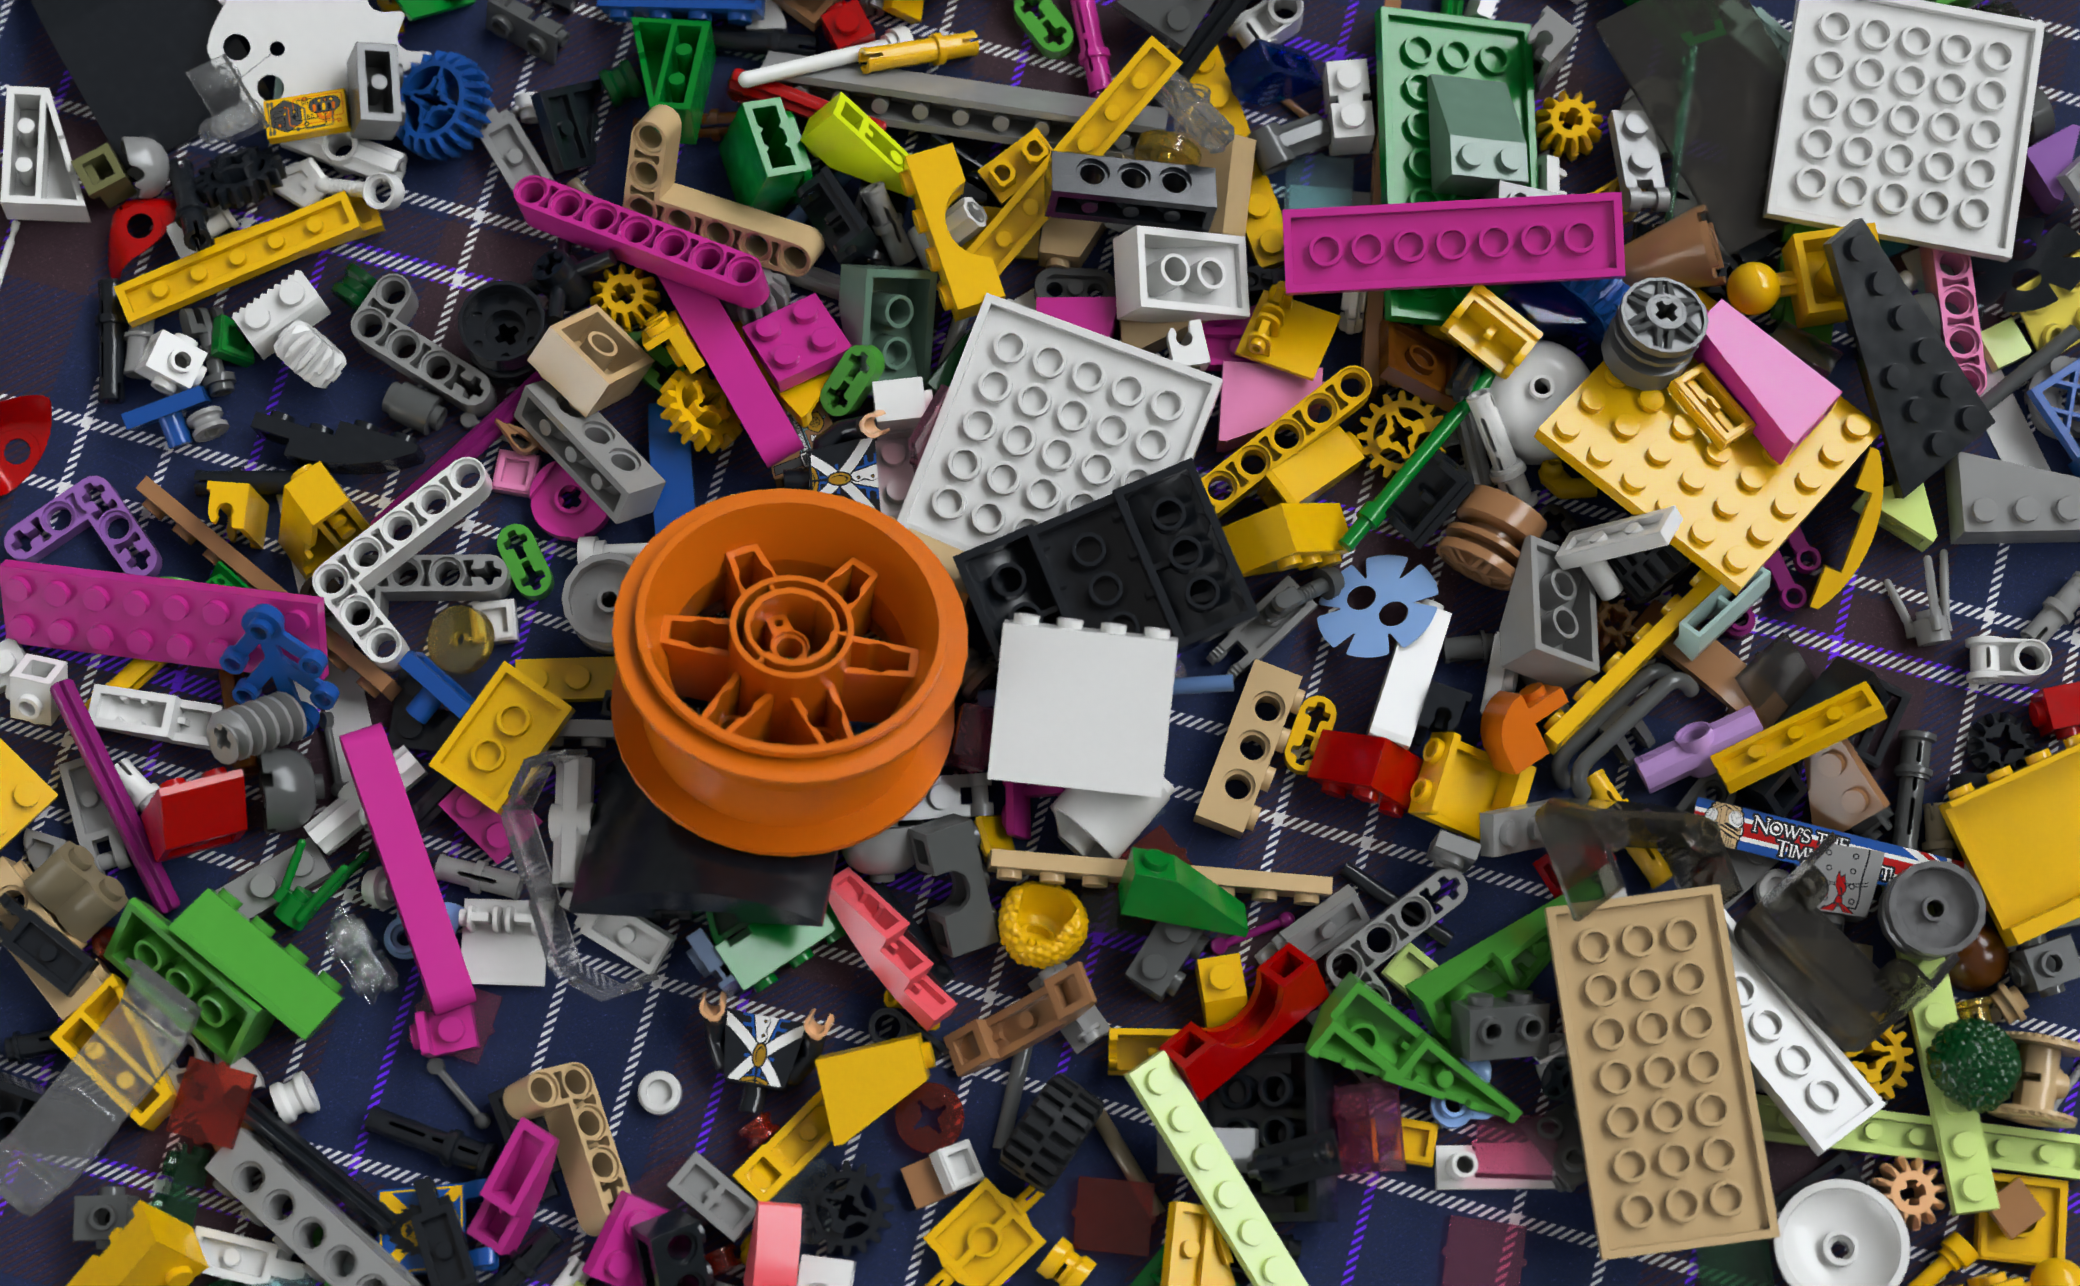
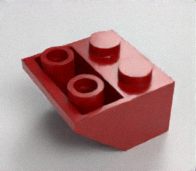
(196, 814)

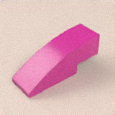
(514, 1188)

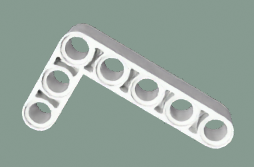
(394, 553)

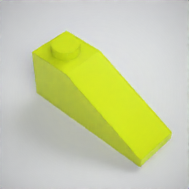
(854, 143)

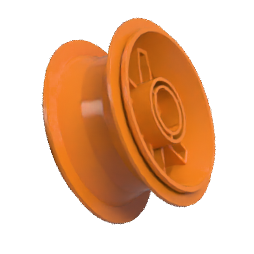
(796, 582)

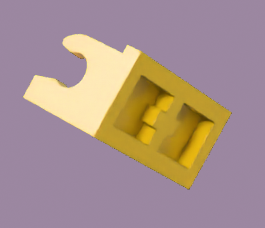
(1491, 331)
(244, 509)
(1132, 1046)

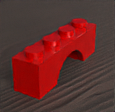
(1283, 994)

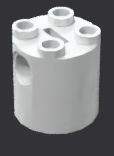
(1104, 821)

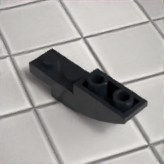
(351, 451)

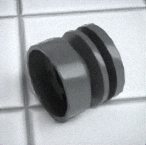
(1654, 333)

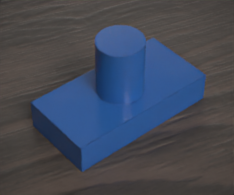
(169, 415)
(436, 690)

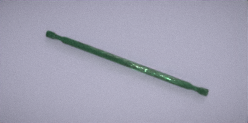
(1681, 131)

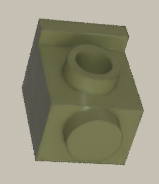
(104, 176)

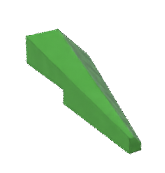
(1493, 966)
(1375, 1037)

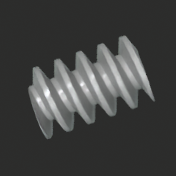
(255, 727)

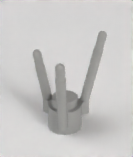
(1934, 624)

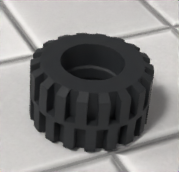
(1649, 571)
(1051, 1132)

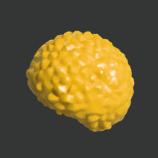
(1042, 924)

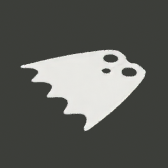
(315, 39)

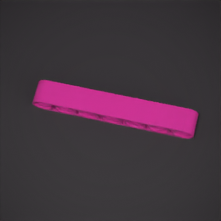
(608, 226)
(736, 372)
(407, 869)

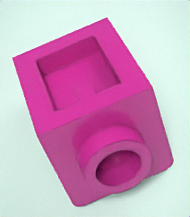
(445, 1033)

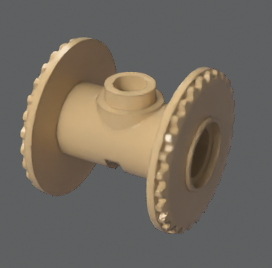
(2040, 1081)

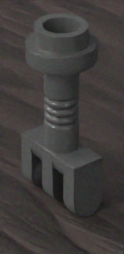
(200, 325)
(1326, 583)

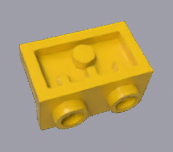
(679, 341)

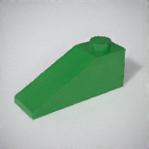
(1172, 892)

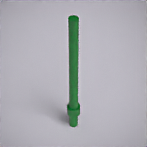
(1373, 512)

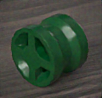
(620, 83)
(354, 286)

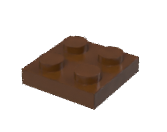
(1416, 362)

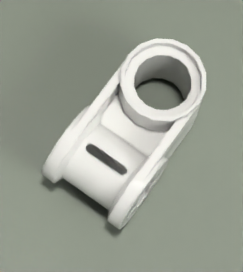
(1264, 24)
(1998, 661)

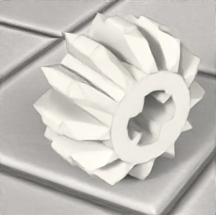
(310, 354)

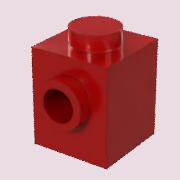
(846, 25)
(2056, 710)

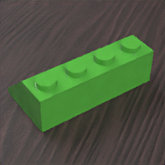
(258, 963)
(230, 1017)

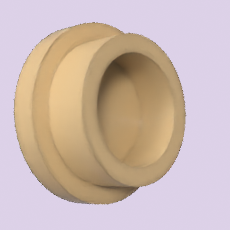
(2010, 1003)

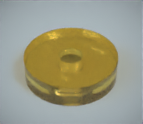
(1166, 148)
(477, 642)

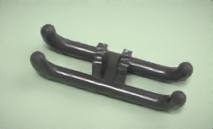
(1614, 722)

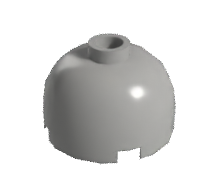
(884, 853)

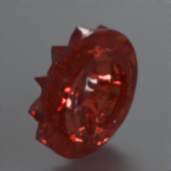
(951, 1121)

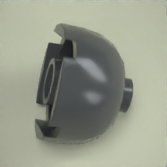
(287, 789)

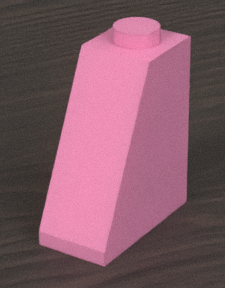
(1255, 398)

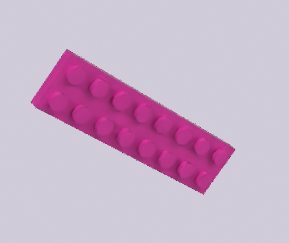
(1454, 243)
(144, 614)

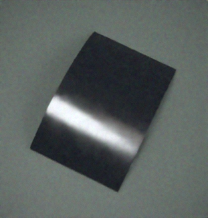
(135, 62)
(1128, 559)
(648, 862)

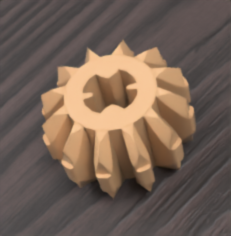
(1911, 1176)

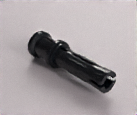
(450, 1146)

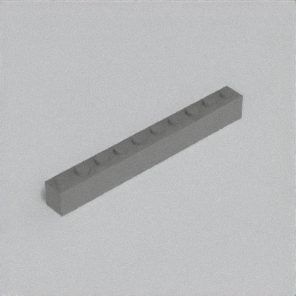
(961, 105)

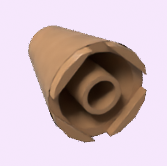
(1678, 250)

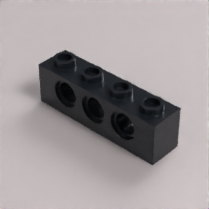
(1130, 191)

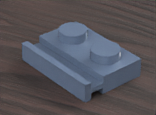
(710, 962)

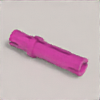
(1093, 53)

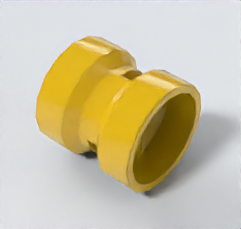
(1076, 1271)

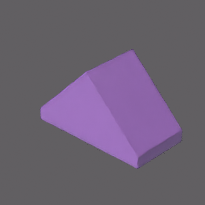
(2045, 162)

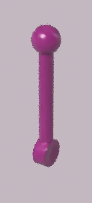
(1219, 944)

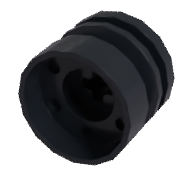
(495, 315)

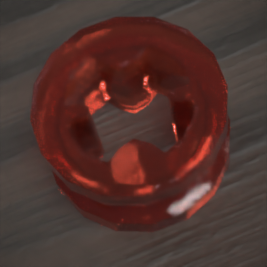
(759, 1130)
(723, 1260)

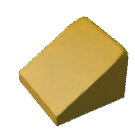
(992, 834)

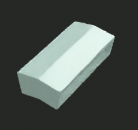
(1694, 642)

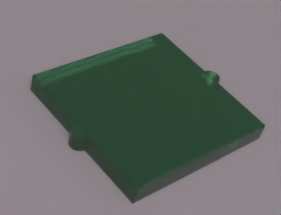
(1735, 1264)

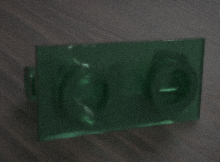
(182, 1171)

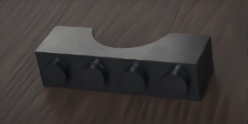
(1784, 788)

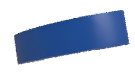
(674, 464)

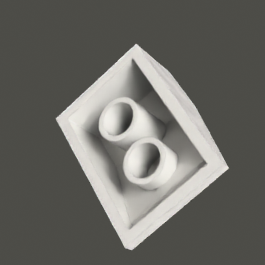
(1180, 275)

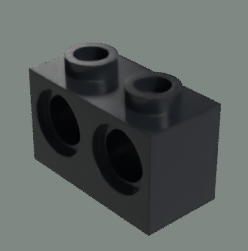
(683, 1259)

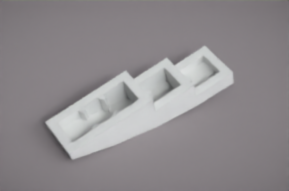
(151, 715)

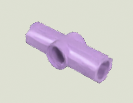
(1692, 748)

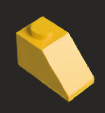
(1220, 988)

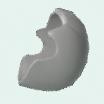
(149, 165)

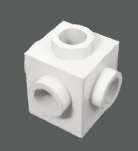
(172, 362)
(30, 689)

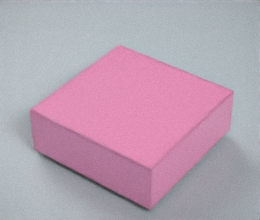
(515, 473)

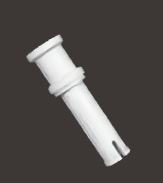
(1506, 468)

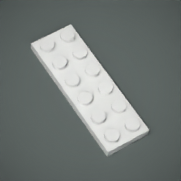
(1798, 1061)

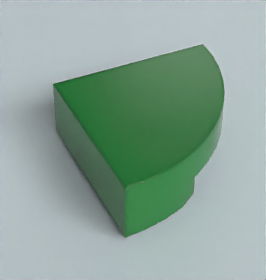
(229, 343)

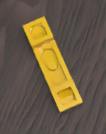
(1831, 579)
(787, 1152)

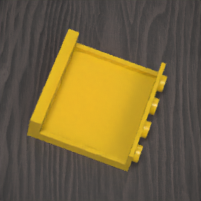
(2023, 841)

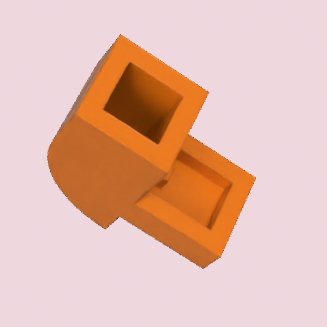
(1511, 729)

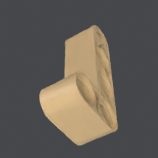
(586, 1145)

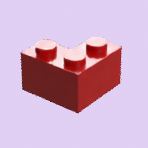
(1366, 768)

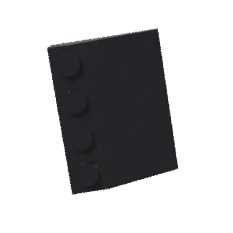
(1285, 1098)

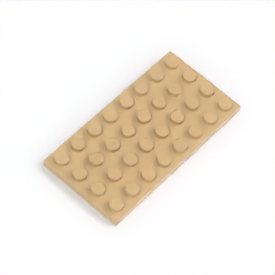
(1661, 1074)

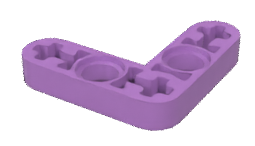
(83, 516)

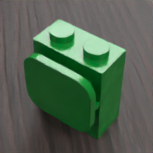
(765, 156)

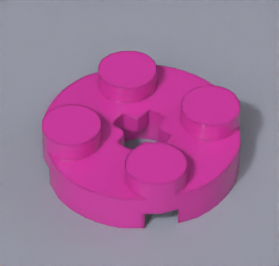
(549, 505)

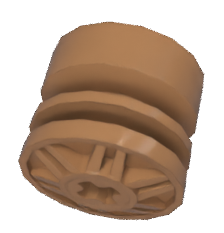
(1490, 536)

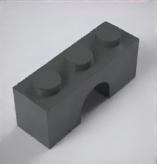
(967, 916)

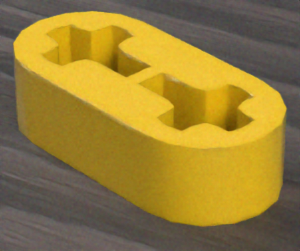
(1301, 731)

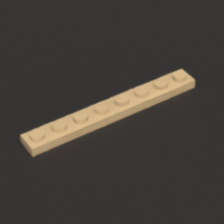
(1097, 872)

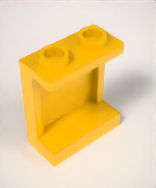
(1462, 783)

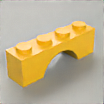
(935, 183)

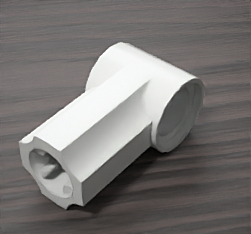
(963, 222)

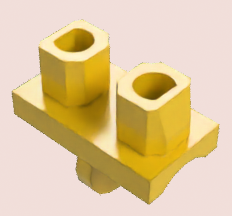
(1015, 165)

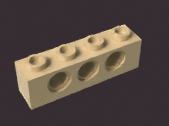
(1264, 685)
(11, 882)

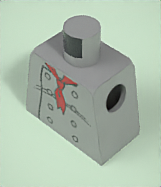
(1851, 881)

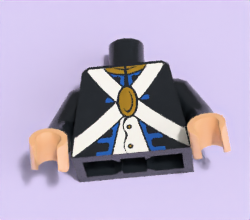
(842, 461)
(761, 1050)

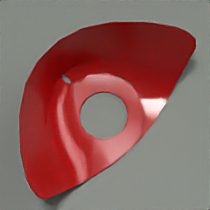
(123, 246)
(24, 419)

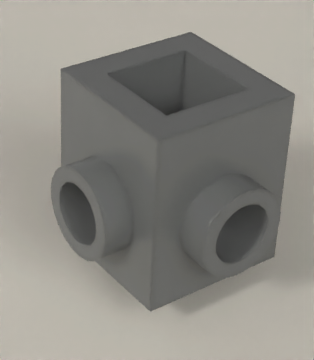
(2045, 965)
(94, 1212)

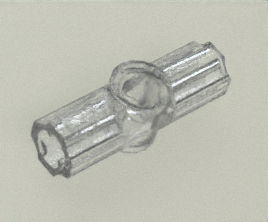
(1195, 114)

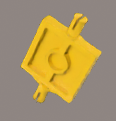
(985, 1237)

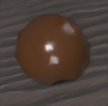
(1981, 962)

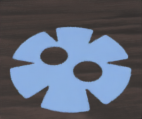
(1371, 634)

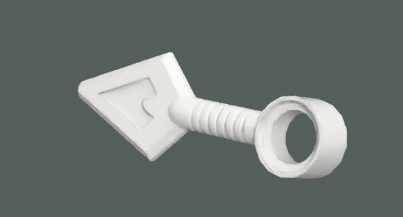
(309, 184)

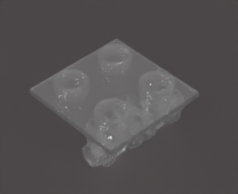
(228, 100)
(348, 942)

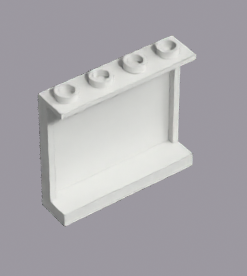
(1082, 706)

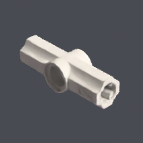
(362, 160)
(345, 815)
(571, 818)

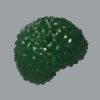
(1974, 1064)

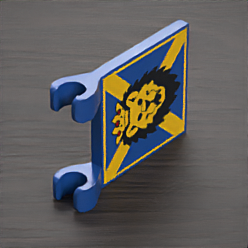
(402, 1240)

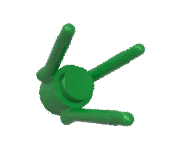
(301, 905)

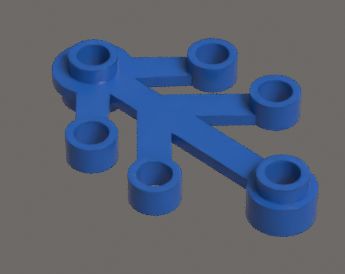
(266, 627)

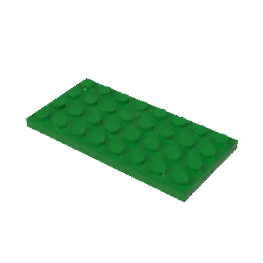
(1407, 52)

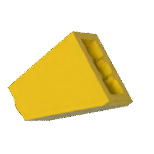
(1312, 469)
(870, 1080)

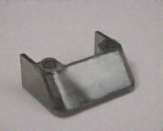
(1587, 831)
(1823, 967)

